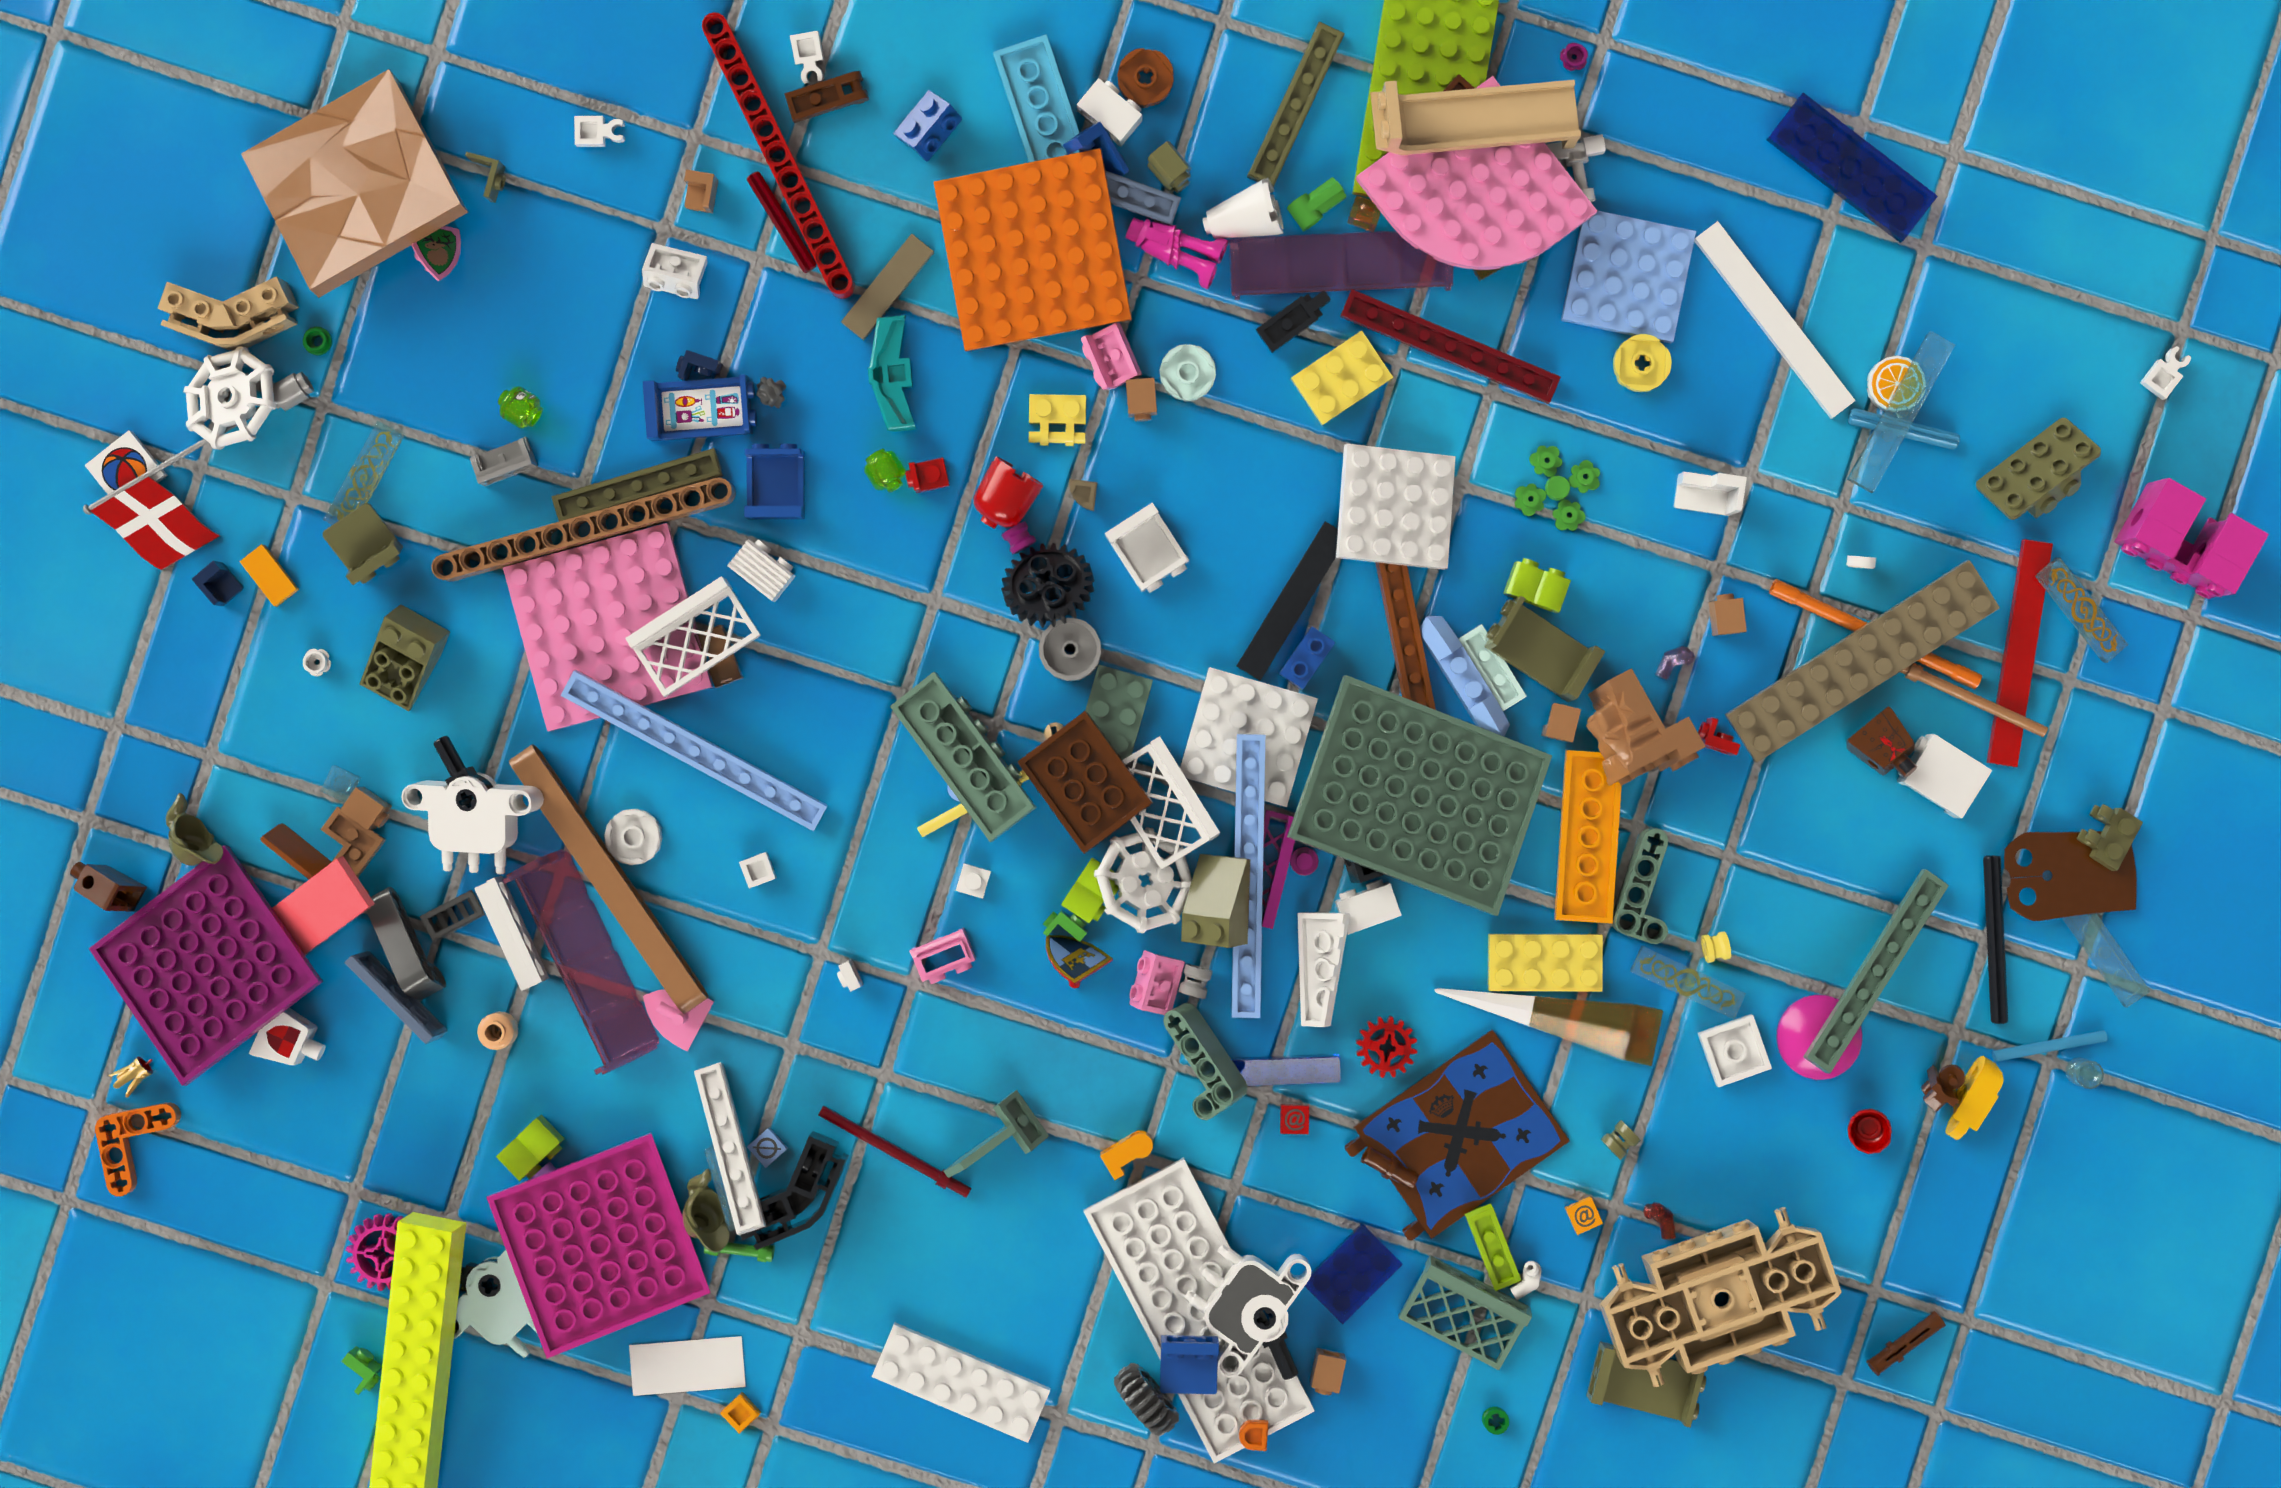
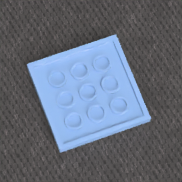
(1628, 276)

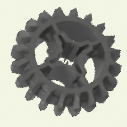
(1145, 1399)

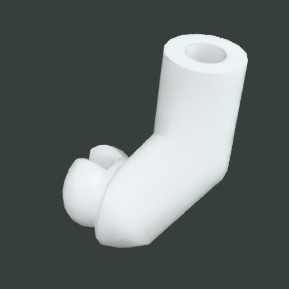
(1530, 1280)

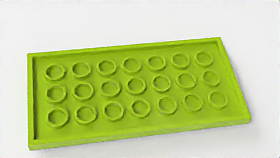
(1424, 50)

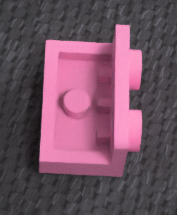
(1110, 357)

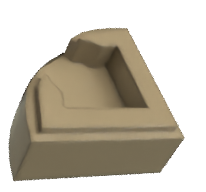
(1084, 493)

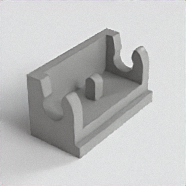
(503, 462)

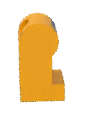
(1133, 1146)

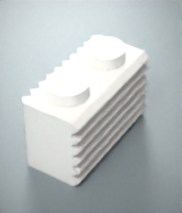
(762, 570)

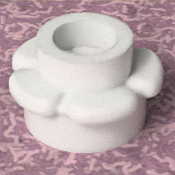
(309, 662)

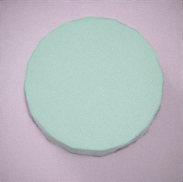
(1187, 372)

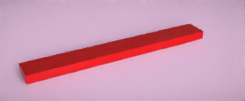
(2019, 651)

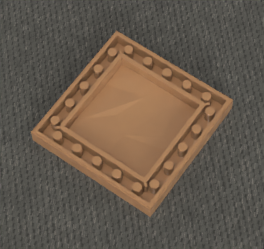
(354, 183)

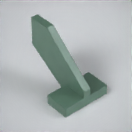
(1018, 1122)

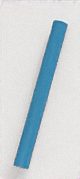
(2049, 1046)

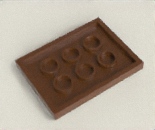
(1085, 782)

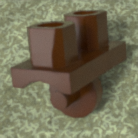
(1942, 1086)

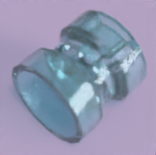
(2091, 1074)

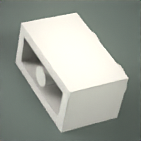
(1106, 106)
(1368, 906)

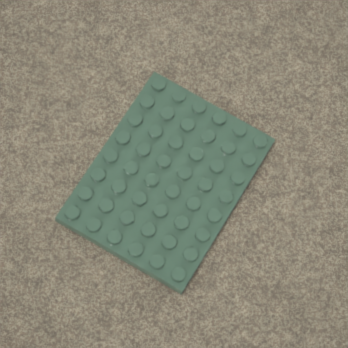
(1419, 795)

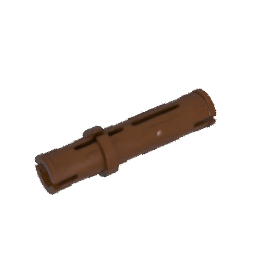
(1911, 1339)

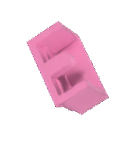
(939, 945)

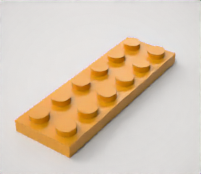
(1587, 840)

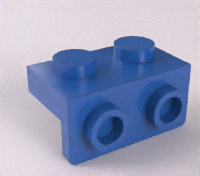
(928, 125)

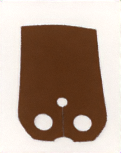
(2077, 881)

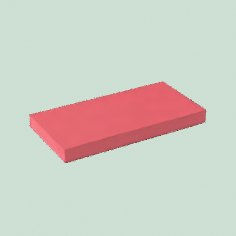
(323, 905)

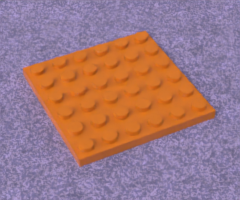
(1033, 250)

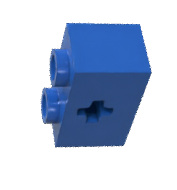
(1306, 658)

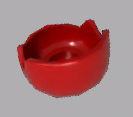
(1869, 1131)

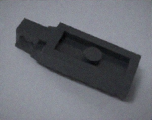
(1292, 320)

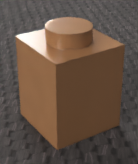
(1141, 398)
(1727, 615)
(366, 808)
(1327, 1371)

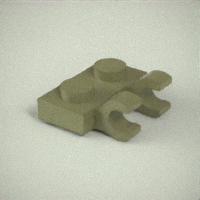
(2115, 839)

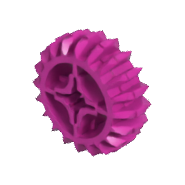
(362, 1252)

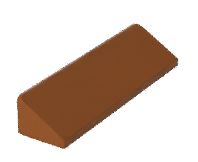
(295, 851)

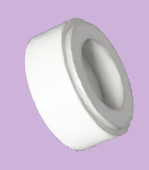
(1861, 562)

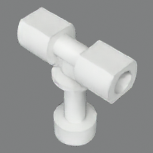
(1578, 156)

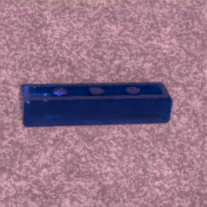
(1289, 1069)

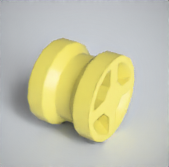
(1716, 947)

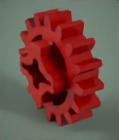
(1398, 1048)

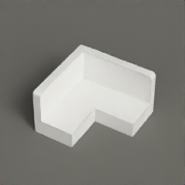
(1710, 494)

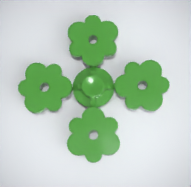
(1557, 488)

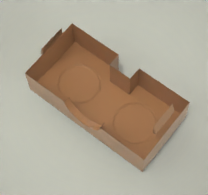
(726, 670)

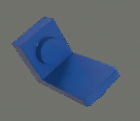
(1095, 138)

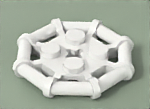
(243, 398)
(1130, 885)

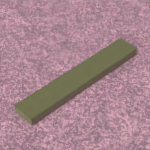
(1296, 103)
(638, 484)

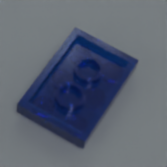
(1352, 1273)

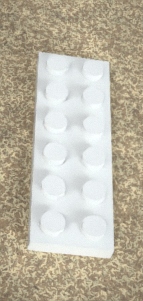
(961, 1382)

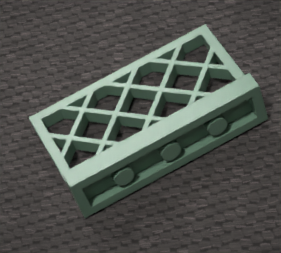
(1476, 1291)

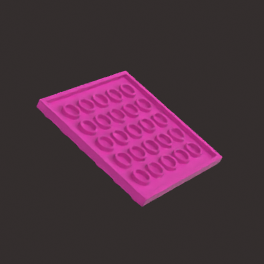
(598, 1245)

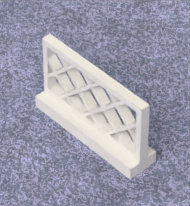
(680, 615)
(1185, 797)

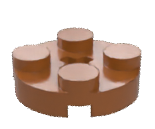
(1146, 61)

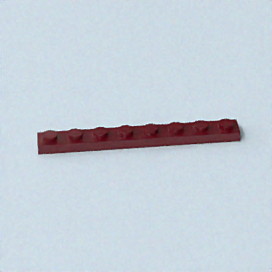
(1450, 346)

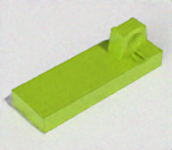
(1492, 1247)

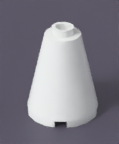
(1246, 214)

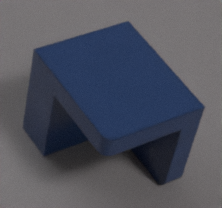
(217, 583)

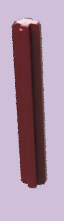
(781, 222)

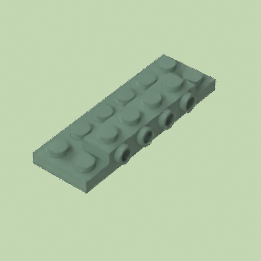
(964, 756)

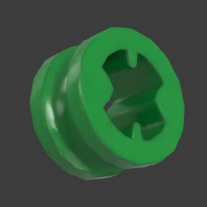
(1489, 1426)

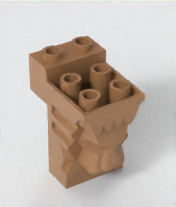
(1633, 734)

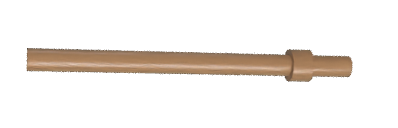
(1915, 672)

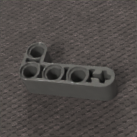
(402, 947)

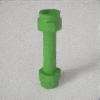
(763, 1254)

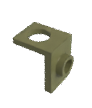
(496, 178)

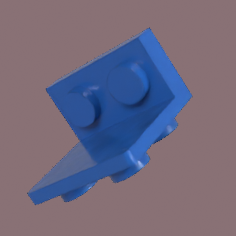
(1189, 1364)

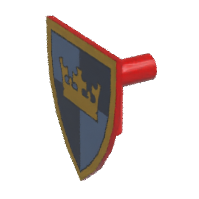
(1074, 958)

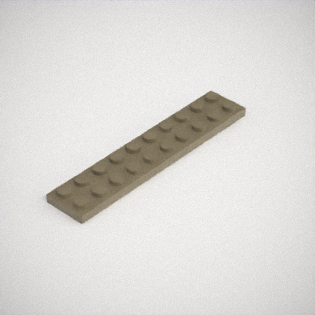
(1862, 661)

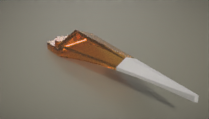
(1608, 1027)

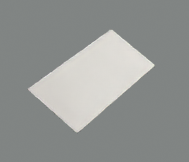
(687, 1366)

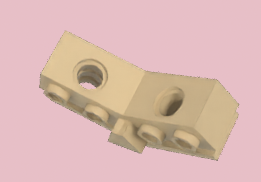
(245, 311)

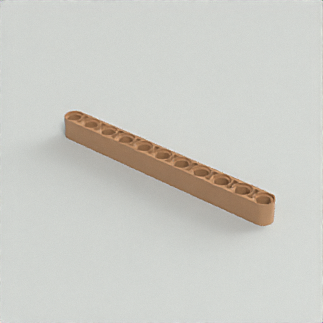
(569, 528)
(610, 880)

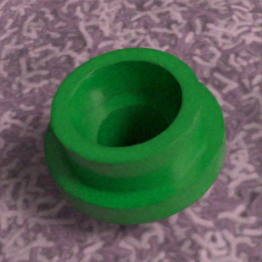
(309, 337)

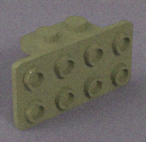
(2040, 471)

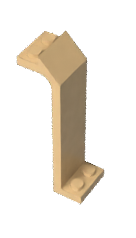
(1475, 117)

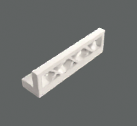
(511, 933)

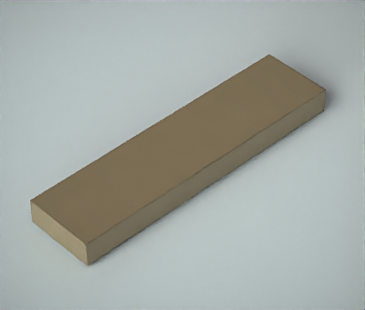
(887, 286)

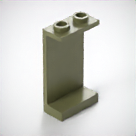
(1542, 650)
(1635, 1389)

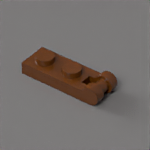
(825, 96)

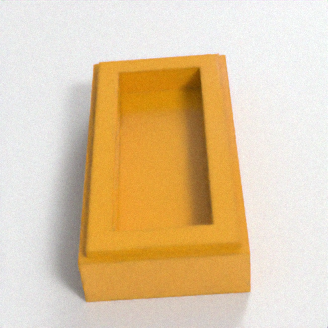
(269, 575)

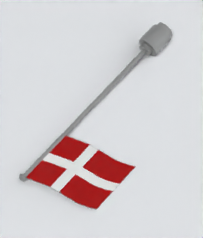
(154, 518)

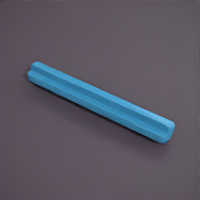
(1916, 431)

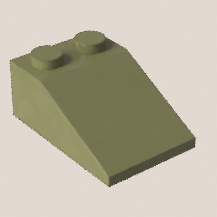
(1218, 902)

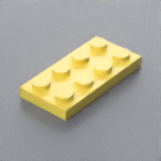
(1545, 962)

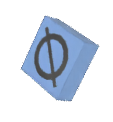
(767, 1147)

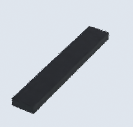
(1290, 603)

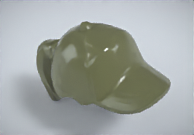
(189, 837)
(704, 1215)

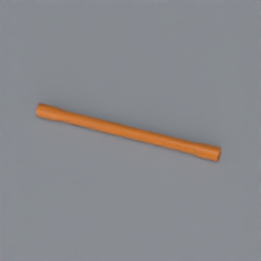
(1794, 596)

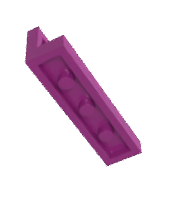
(1281, 867)

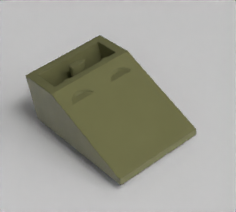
(403, 656)

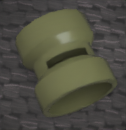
(1615, 1144)

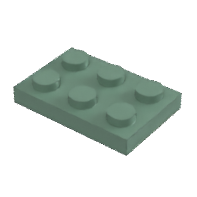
(1118, 706)

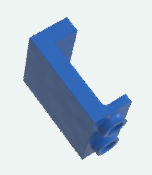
(775, 482)

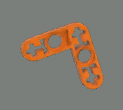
(124, 1130)

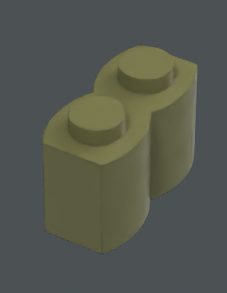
(1169, 167)

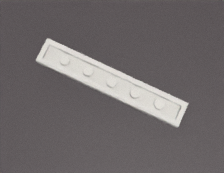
(730, 1149)

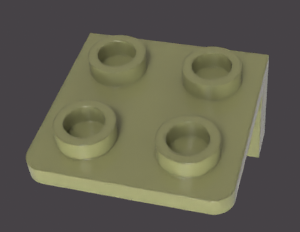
(363, 543)

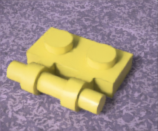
(1057, 409)

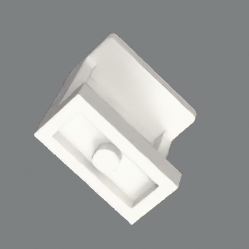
(1147, 548)
(1945, 775)

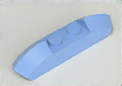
(1463, 675)

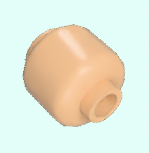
(492, 1038)

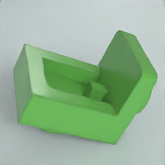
(1072, 924)
(363, 1364)

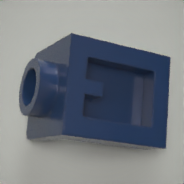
(703, 365)

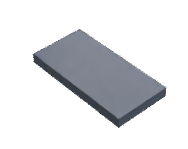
(386, 987)

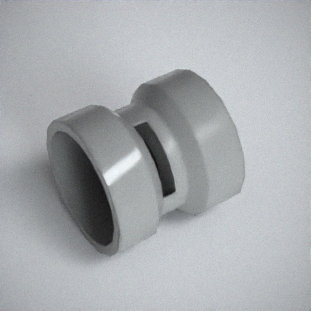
(1193, 987)

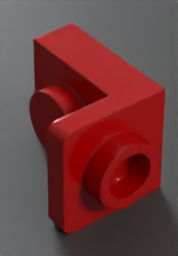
(927, 475)
(1721, 742)

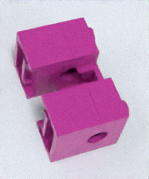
(2215, 560)

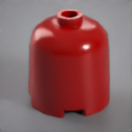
(1005, 495)

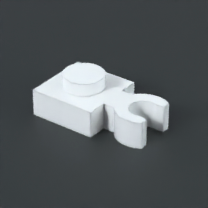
(807, 51)
(592, 131)
(2163, 375)

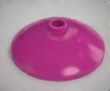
(1800, 1027)

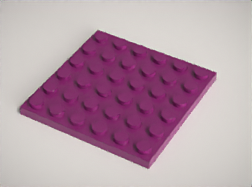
(205, 966)

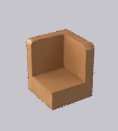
(700, 191)
(1562, 723)

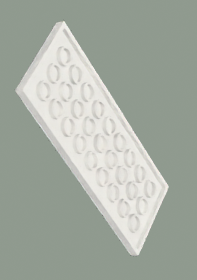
(1158, 1244)

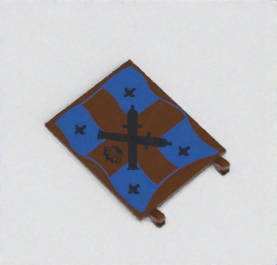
(1464, 1133)

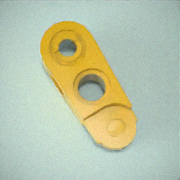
(1975, 1097)

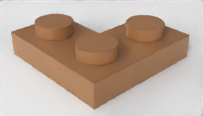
(358, 843)

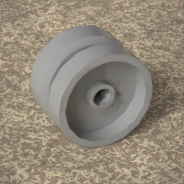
(1073, 666)

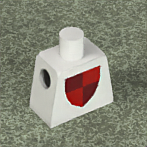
(287, 1040)

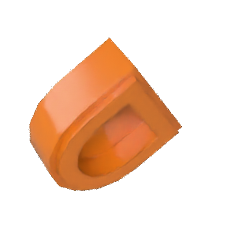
(1254, 1434)

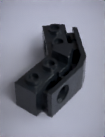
(801, 1191)

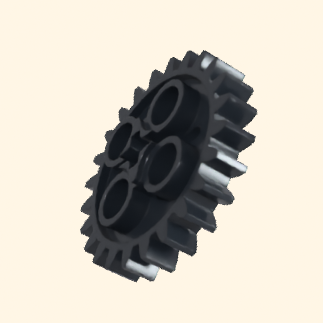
(1048, 585)

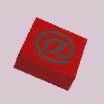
(1294, 1119)

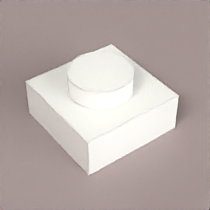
(757, 870)
(973, 880)
(849, 975)

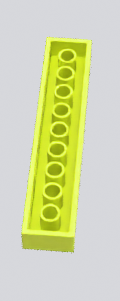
(417, 1352)

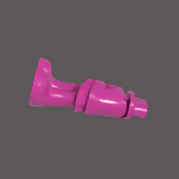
(1165, 241)

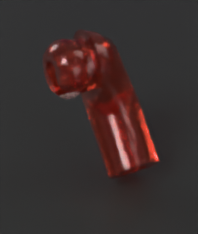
(1663, 1217)

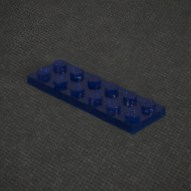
(1851, 167)

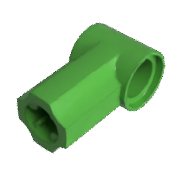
(1311, 207)

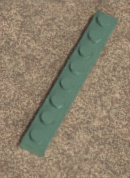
(1875, 971)

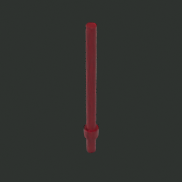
(894, 1151)

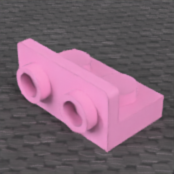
(1156, 983)

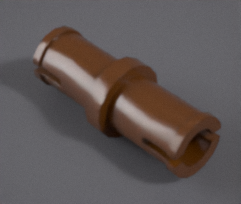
(1389, 1168)

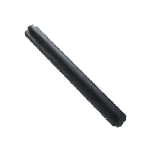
(1995, 939)

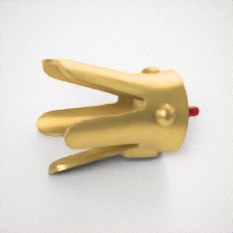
(138, 1068)

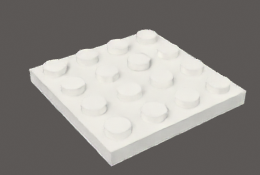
(1395, 506)
(1246, 706)

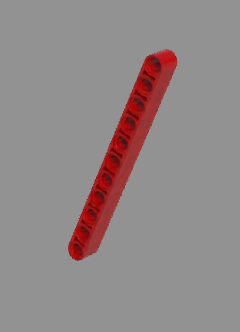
(776, 142)

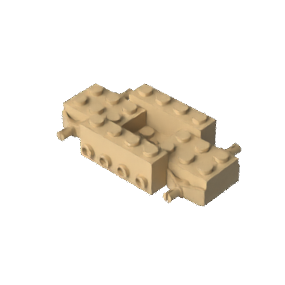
(1679, 1308)

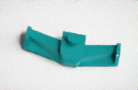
(891, 374)

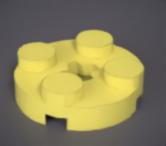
(1653, 352)

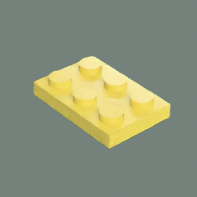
(1341, 378)

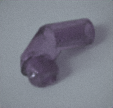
(1673, 658)

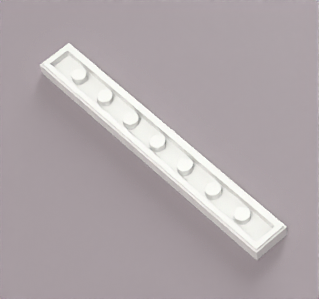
(1774, 320)

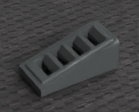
(447, 930)

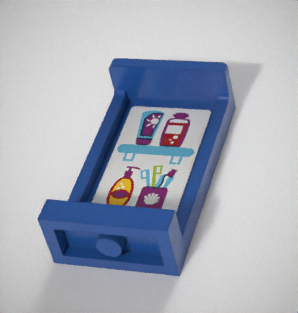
(699, 408)

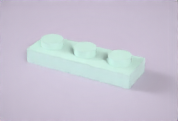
(1492, 668)

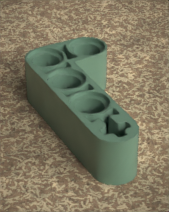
(1646, 884)
(1187, 1028)

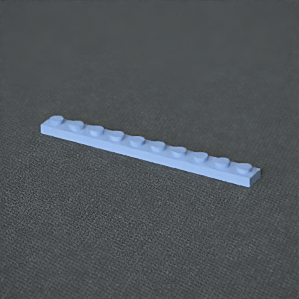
(694, 750)
(1249, 845)

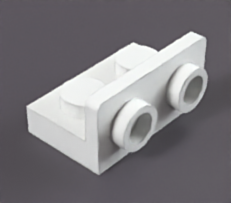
(673, 271)

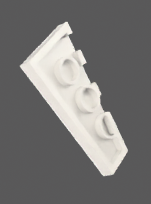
(1320, 960)

